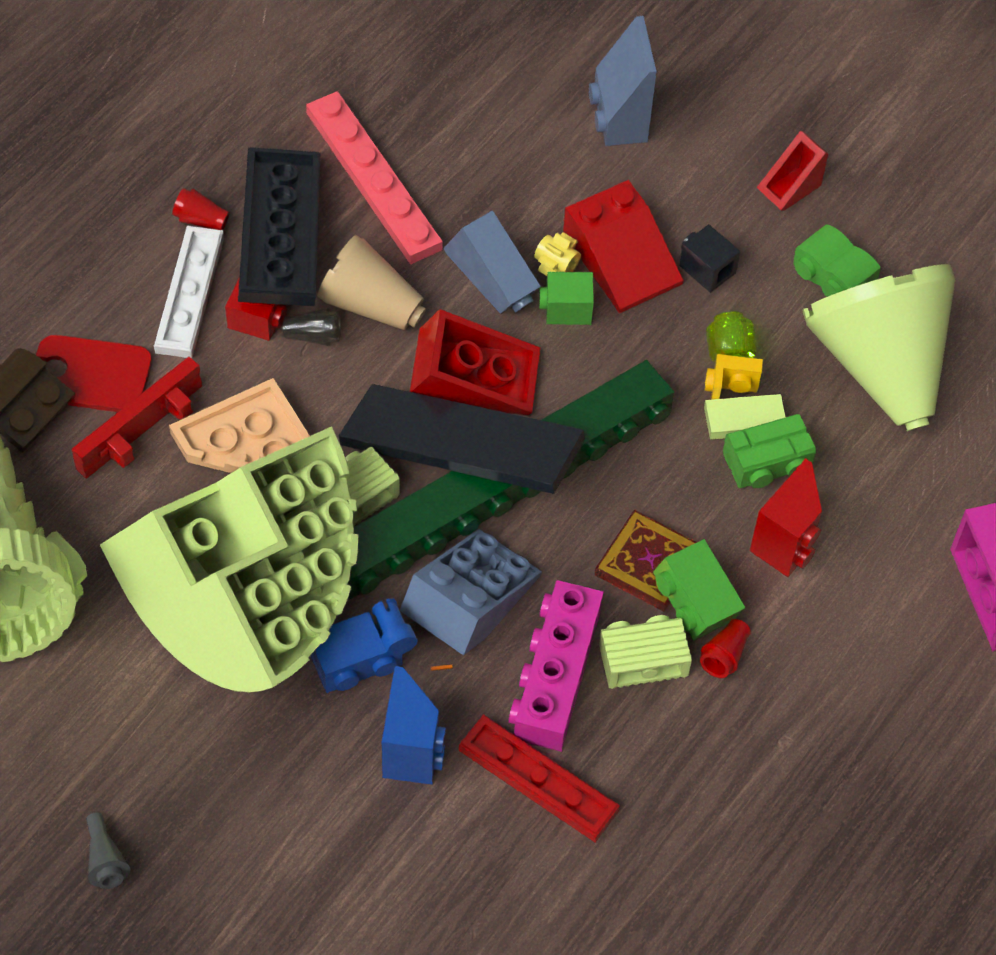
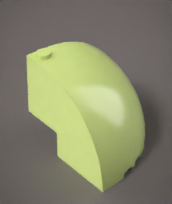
(247, 567)

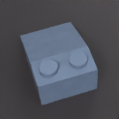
(625, 88)

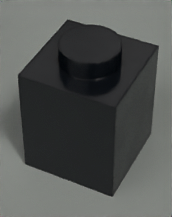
(709, 257)

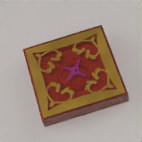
(635, 556)

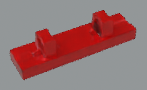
(115, 435)

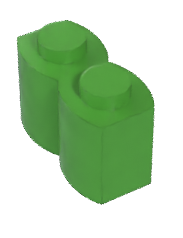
(834, 262)

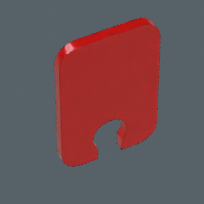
(98, 371)

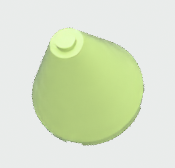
(891, 338)

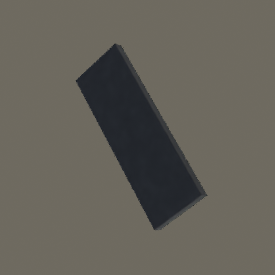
(280, 227)
(463, 438)

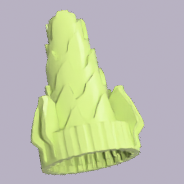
(36, 574)

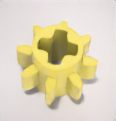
(557, 254)

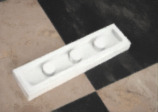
(189, 292)

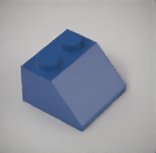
(411, 733)

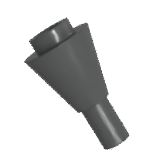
(106, 863)

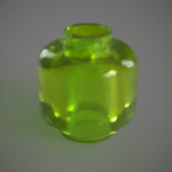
(731, 336)

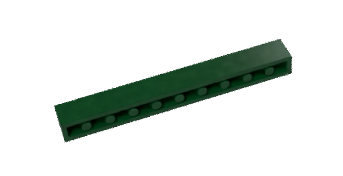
(461, 501)

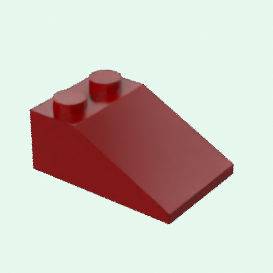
(622, 246)
(474, 365)

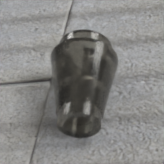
(313, 327)

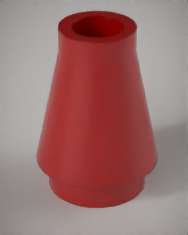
(198, 210)
(724, 650)

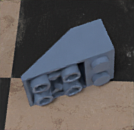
(468, 590)

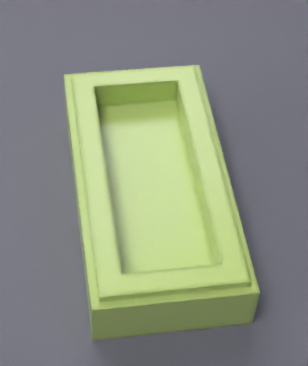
(740, 413)

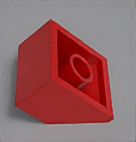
(789, 522)

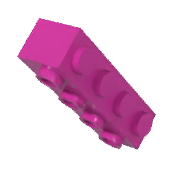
(557, 666)

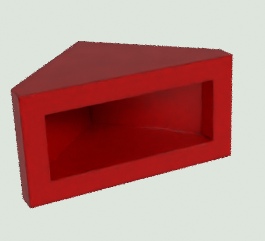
(795, 172)

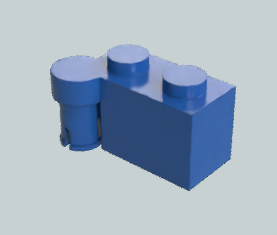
(362, 648)

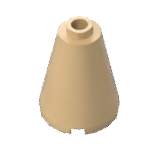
(371, 287)

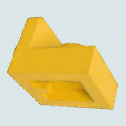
(733, 373)

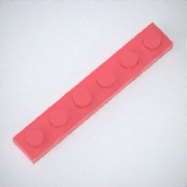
(374, 178)

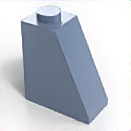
(493, 263)

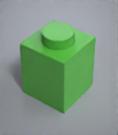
(568, 298)

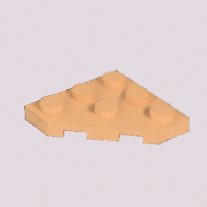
(239, 429)

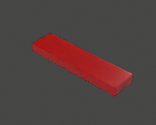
(539, 778)

